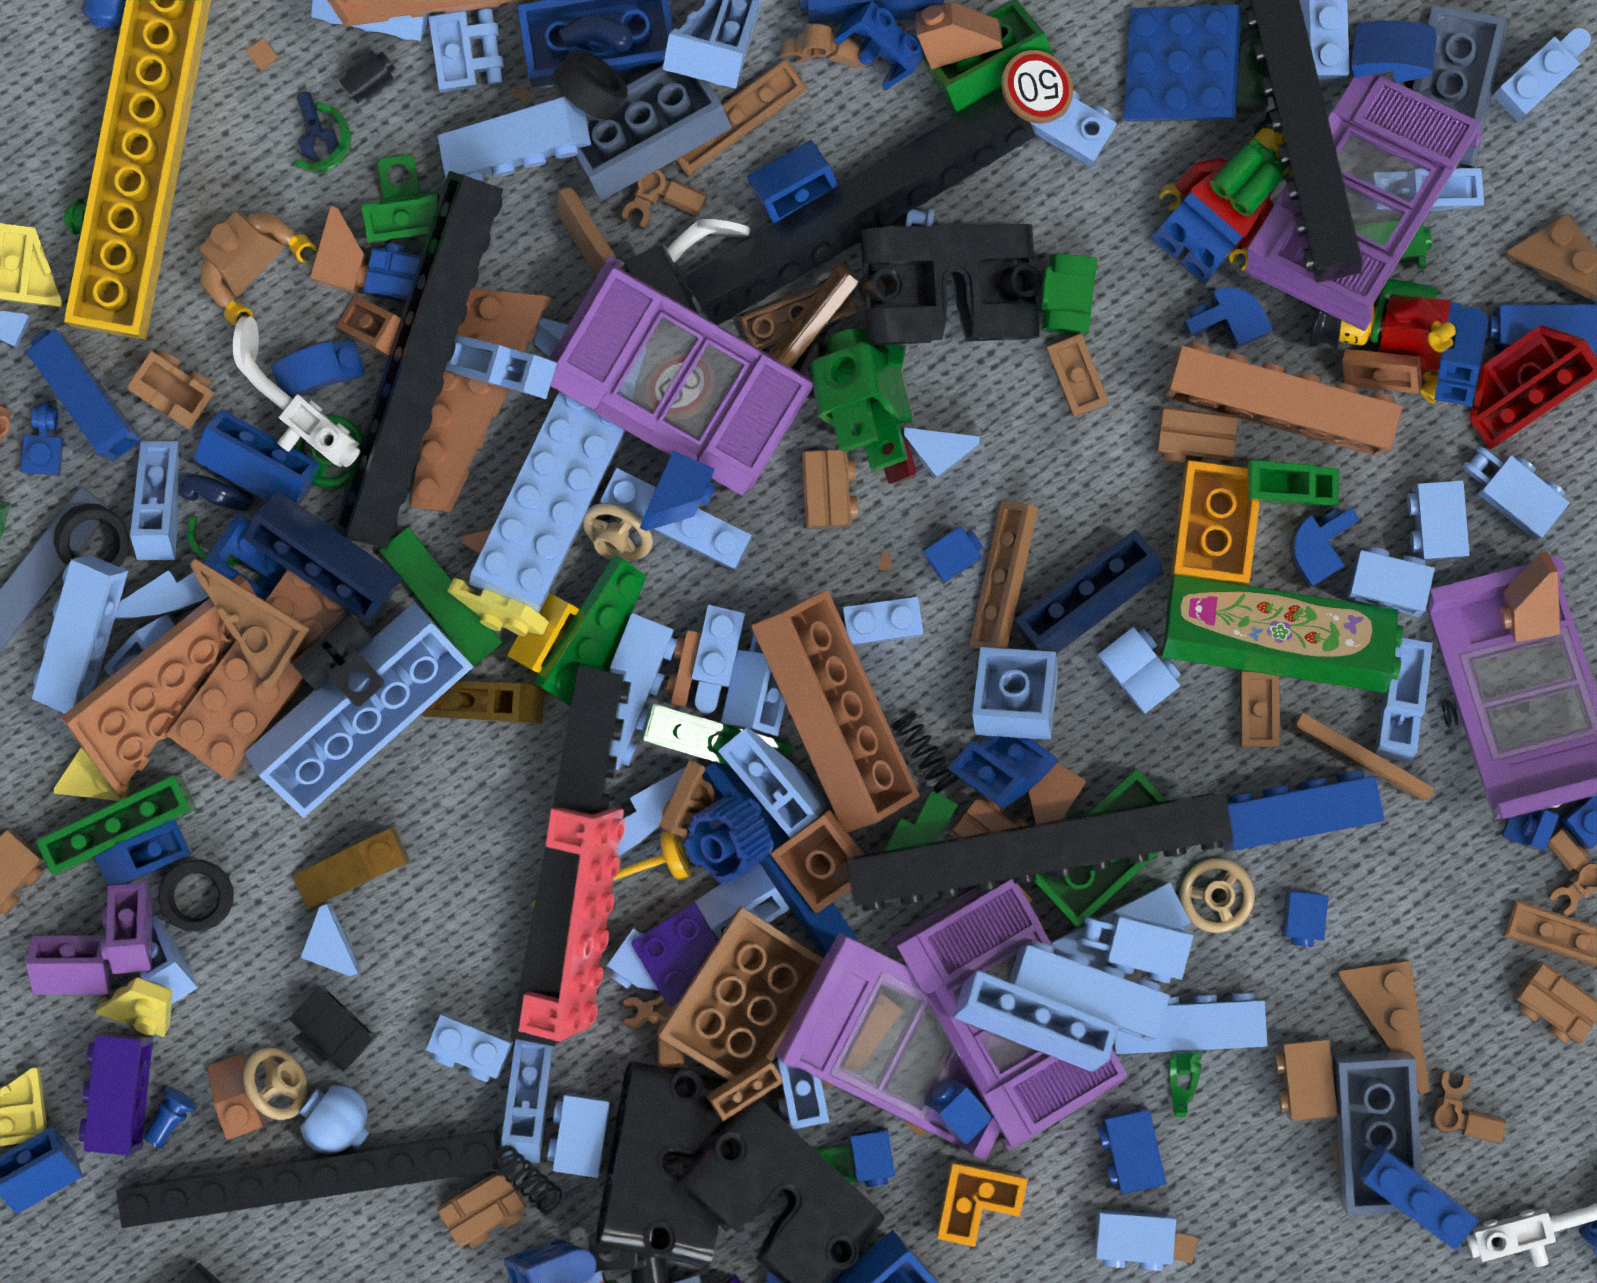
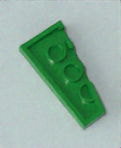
(594, 630)

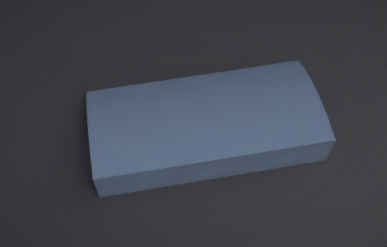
(1465, 65)

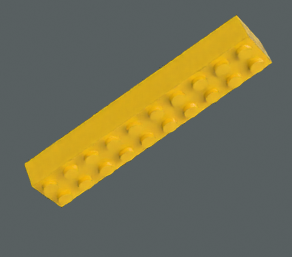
(137, 166)

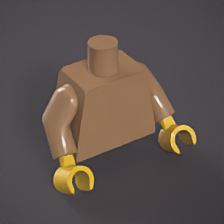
(240, 252)

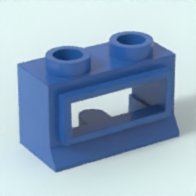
(884, 38)

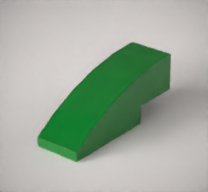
(1293, 484)
(928, 825)

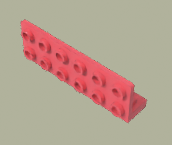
(597, 842)

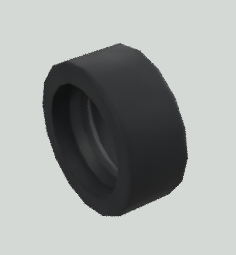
(590, 84)
(91, 511)
(170, 882)

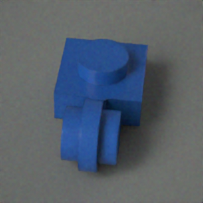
(42, 453)

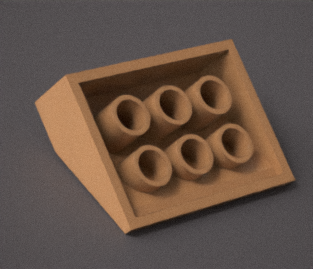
(742, 996)

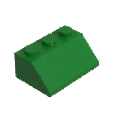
(980, 76)

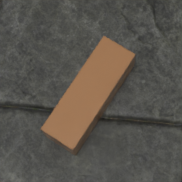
(744, 1088)

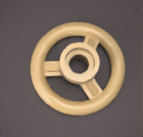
(613, 537)
(1233, 873)
(281, 1078)

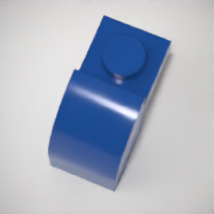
(1237, 311)
(318, 367)
(1311, 550)

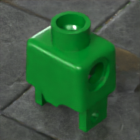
(842, 393)

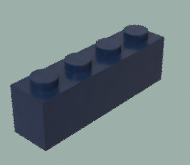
(322, 557)
(1090, 595)

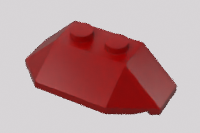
(1530, 382)

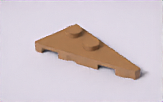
(1560, 255)
(262, 630)
(1390, 1003)

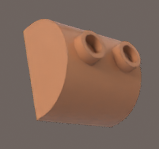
(817, 860)

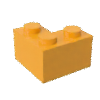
(970, 1191)

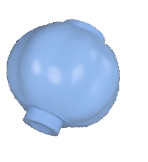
(334, 1120)

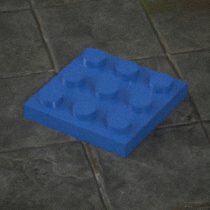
(1182, 63)

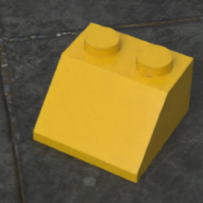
(536, 649)

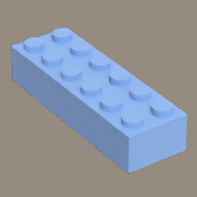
(547, 503)
(332, 738)

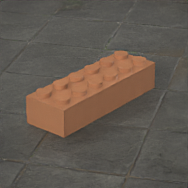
(1283, 400)
(233, 703)
(835, 711)

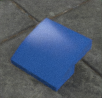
(1395, 47)
(1002, 767)

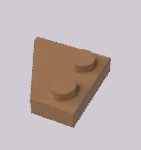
(689, 798)

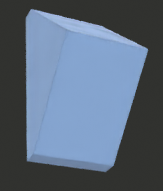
(939, 449)
(329, 945)

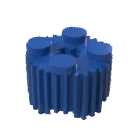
(728, 838)

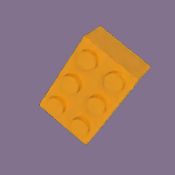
(1214, 524)

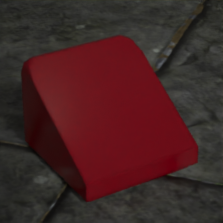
(900, 471)

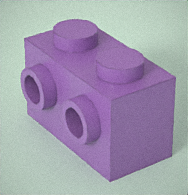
(128, 928)
(68, 966)

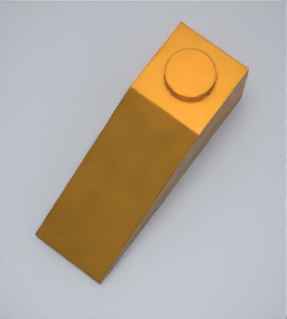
(490, 702)
(351, 868)

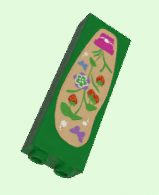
(1282, 634)

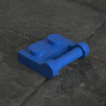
(233, 543)

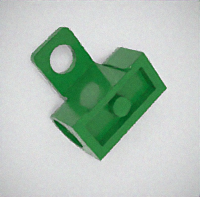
(403, 208)
(1068, 294)

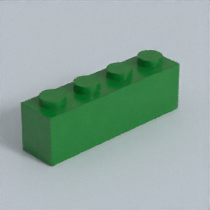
(116, 823)

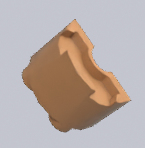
(170, 389)

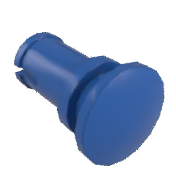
(170, 1114)

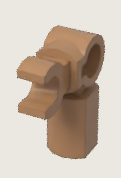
(819, 42)
(674, 193)
(1573, 856)
(656, 1012)
(1448, 1115)

